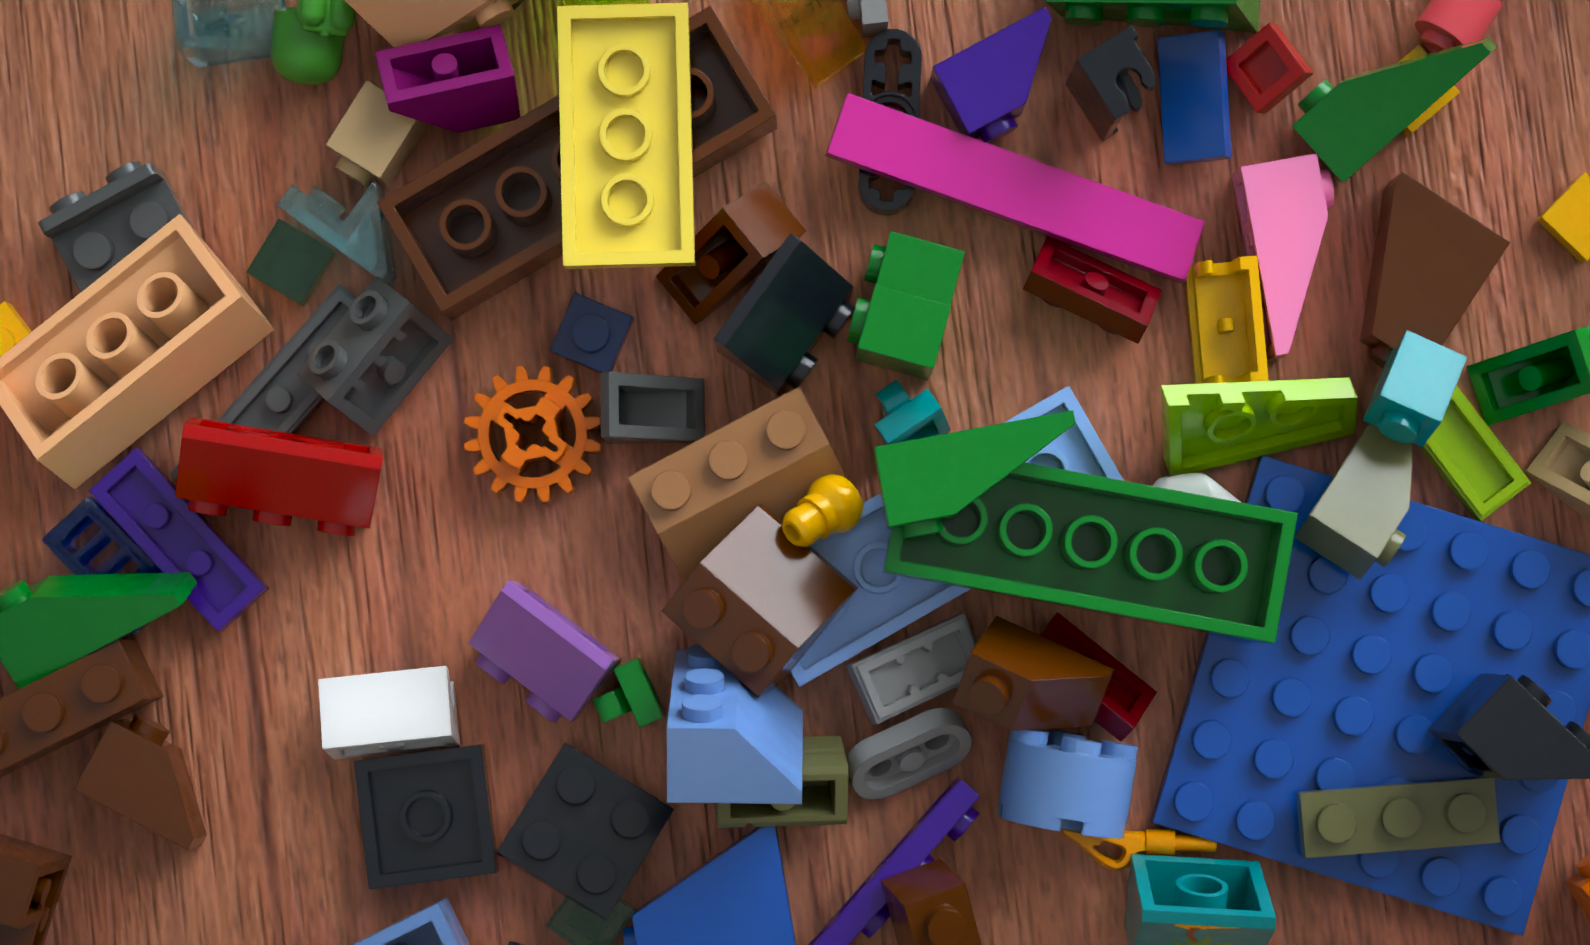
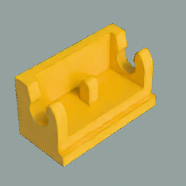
(1226, 321)

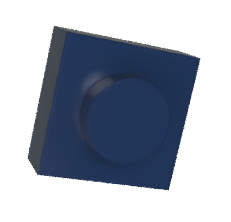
(591, 334)

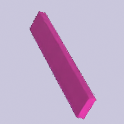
(1014, 188)

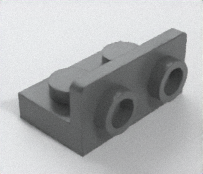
(112, 221)
(374, 356)

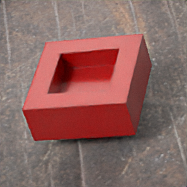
(1267, 68)

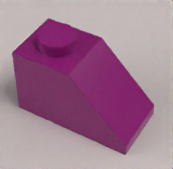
(452, 80)

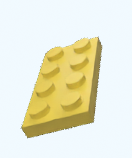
(626, 136)

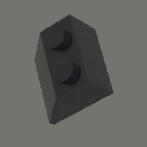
(786, 317)

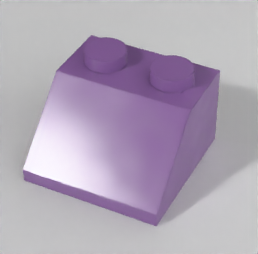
(541, 651)

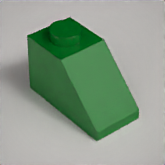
(1533, 376)

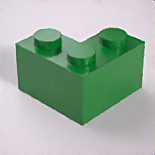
(908, 305)

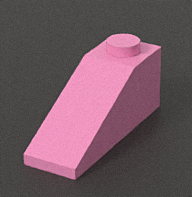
(1283, 224)

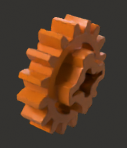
(549, 408)

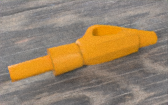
(1151, 842)

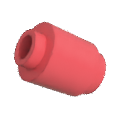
(1455, 22)

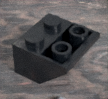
(1508, 734)

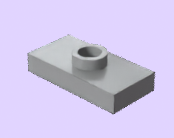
(913, 669)

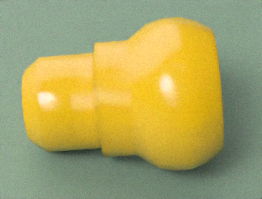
(828, 508)

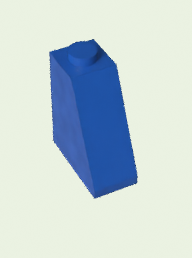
(725, 901)

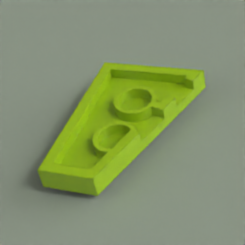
(1243, 420)

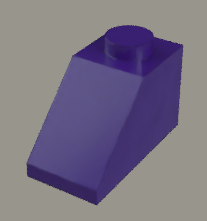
(992, 78)

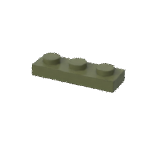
(1397, 817)

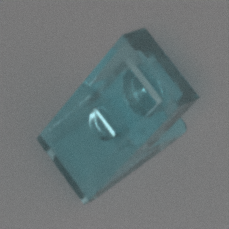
(360, 237)

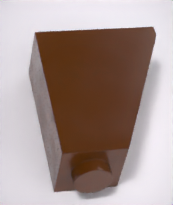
(1423, 267)

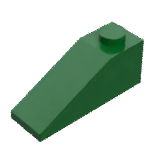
(1371, 108)
(949, 471)
(78, 614)

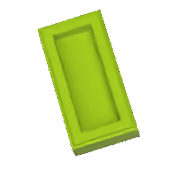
(1473, 460)

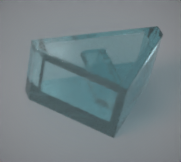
(224, 30)

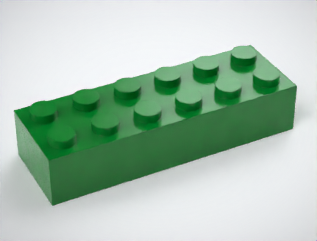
(1113, 551)

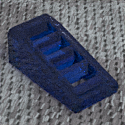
(77, 561)

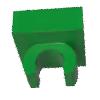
(634, 695)

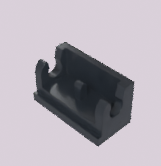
(1103, 83)

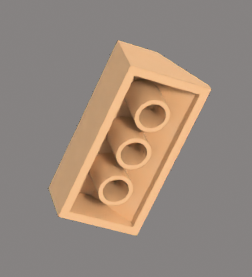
(127, 352)

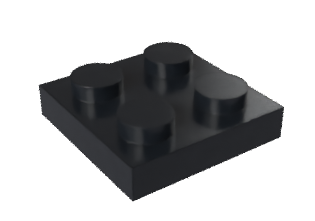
(426, 816)
(585, 831)

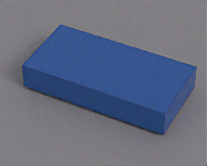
(1194, 98)

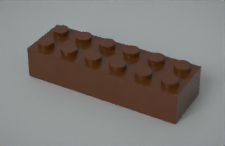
(499, 203)

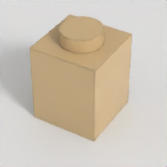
(373, 139)

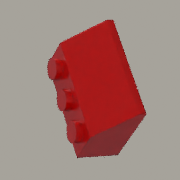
(277, 475)

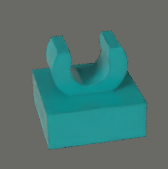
(908, 417)

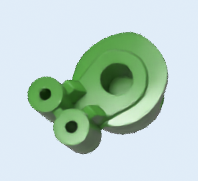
(310, 40)

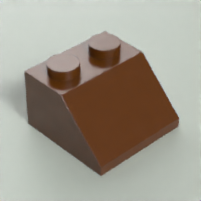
(759, 601)

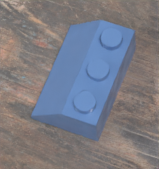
(728, 739)

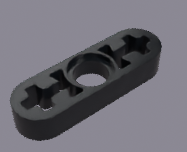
(875, 75)

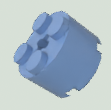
(1067, 782)

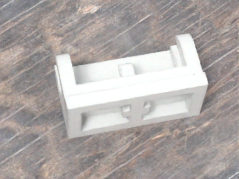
(388, 712)

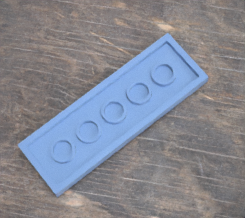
(894, 601)

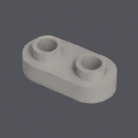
(908, 753)

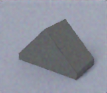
(651, 408)

